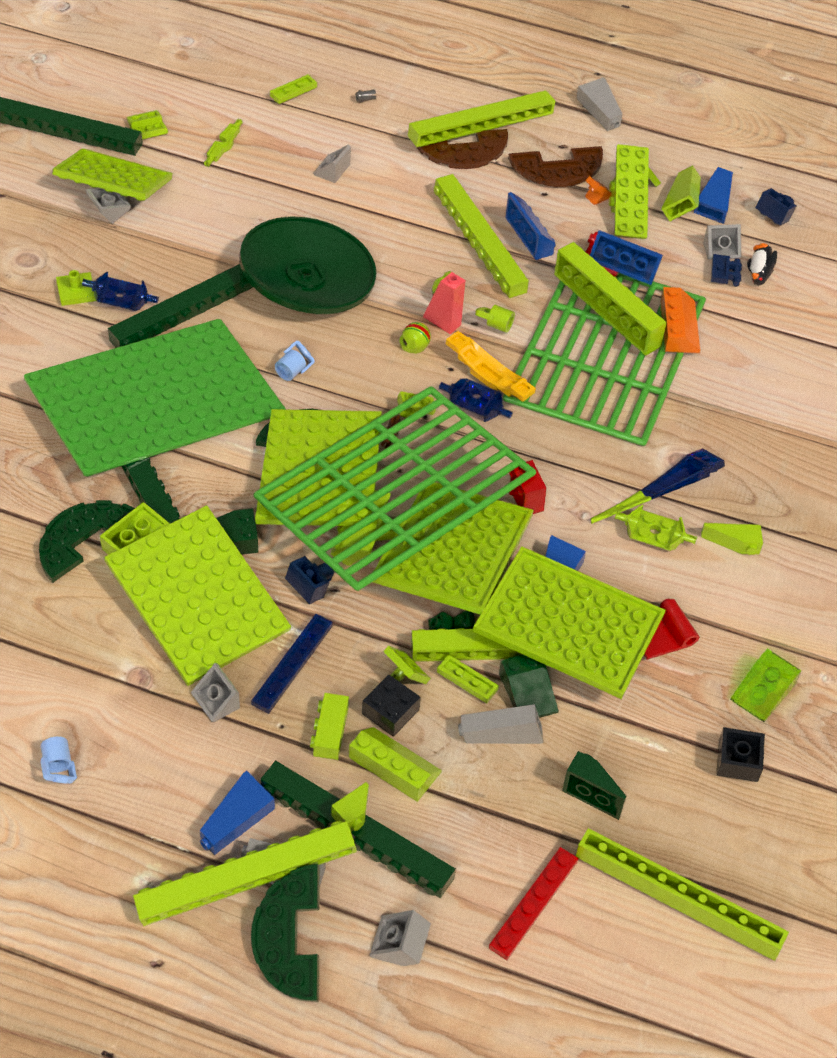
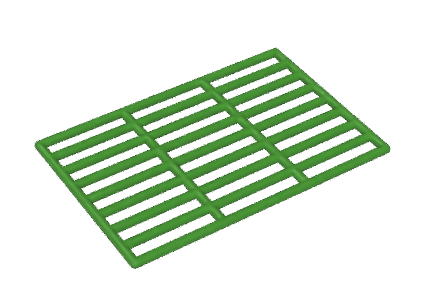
(597, 370)
(381, 512)

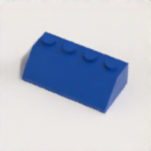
(529, 227)
(626, 257)

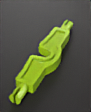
(227, 138)

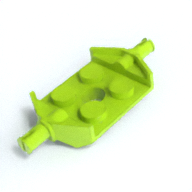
(670, 531)

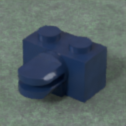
(776, 206)
(309, 579)

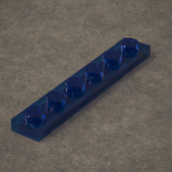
(291, 663)

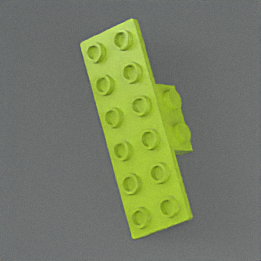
(630, 192)

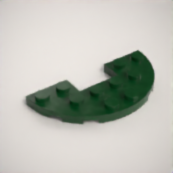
(71, 529)
(276, 934)

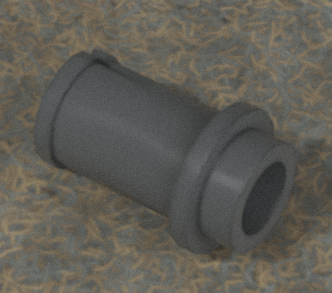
(365, 95)

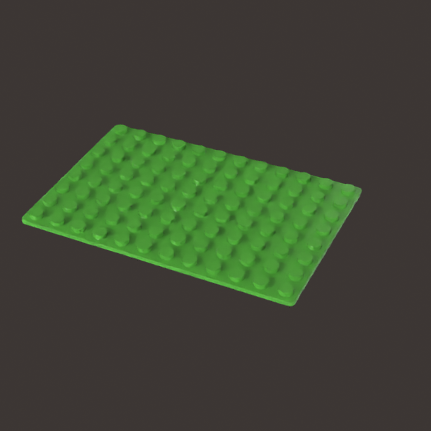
(152, 396)

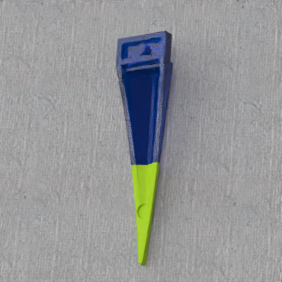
(687, 471)

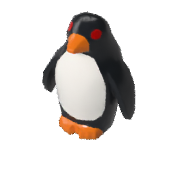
(762, 263)

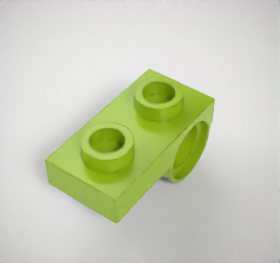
(403, 396)

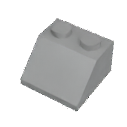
(400, 938)

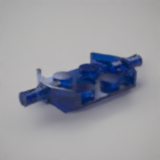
(107, 288)
(487, 405)

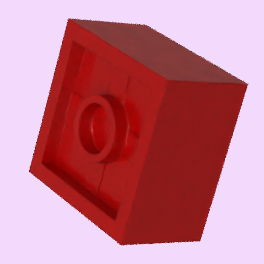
(530, 493)

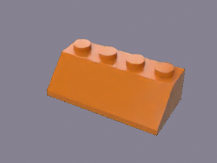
(681, 327)

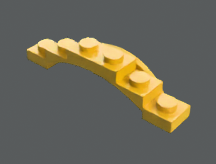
(489, 369)

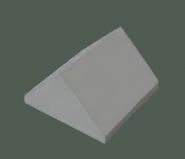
(334, 164)
(110, 204)
(723, 240)
(216, 694)

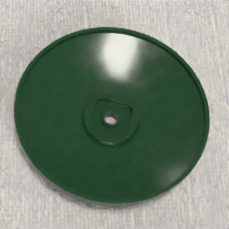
(334, 262)

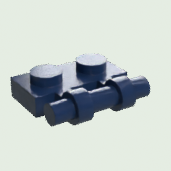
(720, 270)

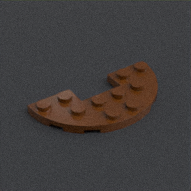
(469, 155)
(558, 173)

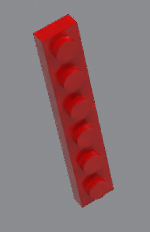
(533, 903)

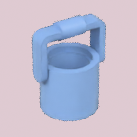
(293, 362)
(57, 759)

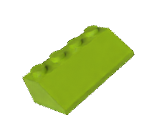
(358, 536)
(393, 762)

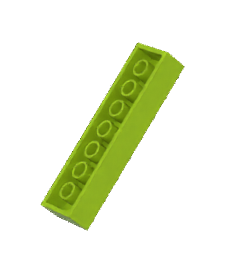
(610, 298)

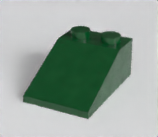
(241, 529)
(528, 684)
(593, 785)

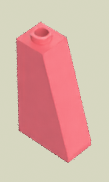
(447, 303)

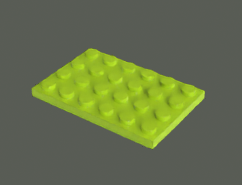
(112, 174)

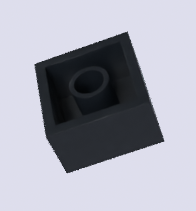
(391, 705)
(740, 754)

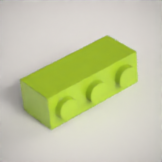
(330, 726)

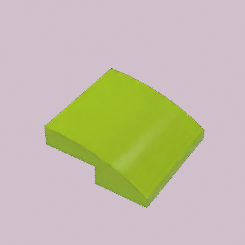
(149, 123)

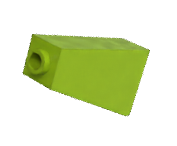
(683, 194)

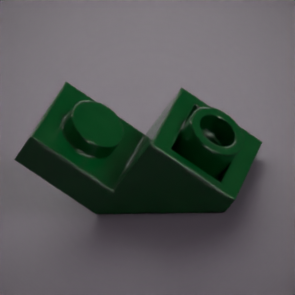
(445, 621)

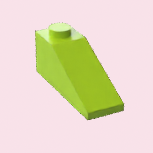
(736, 537)

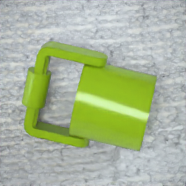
(497, 317)

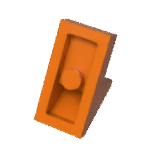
(597, 192)

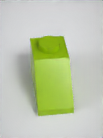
(352, 807)

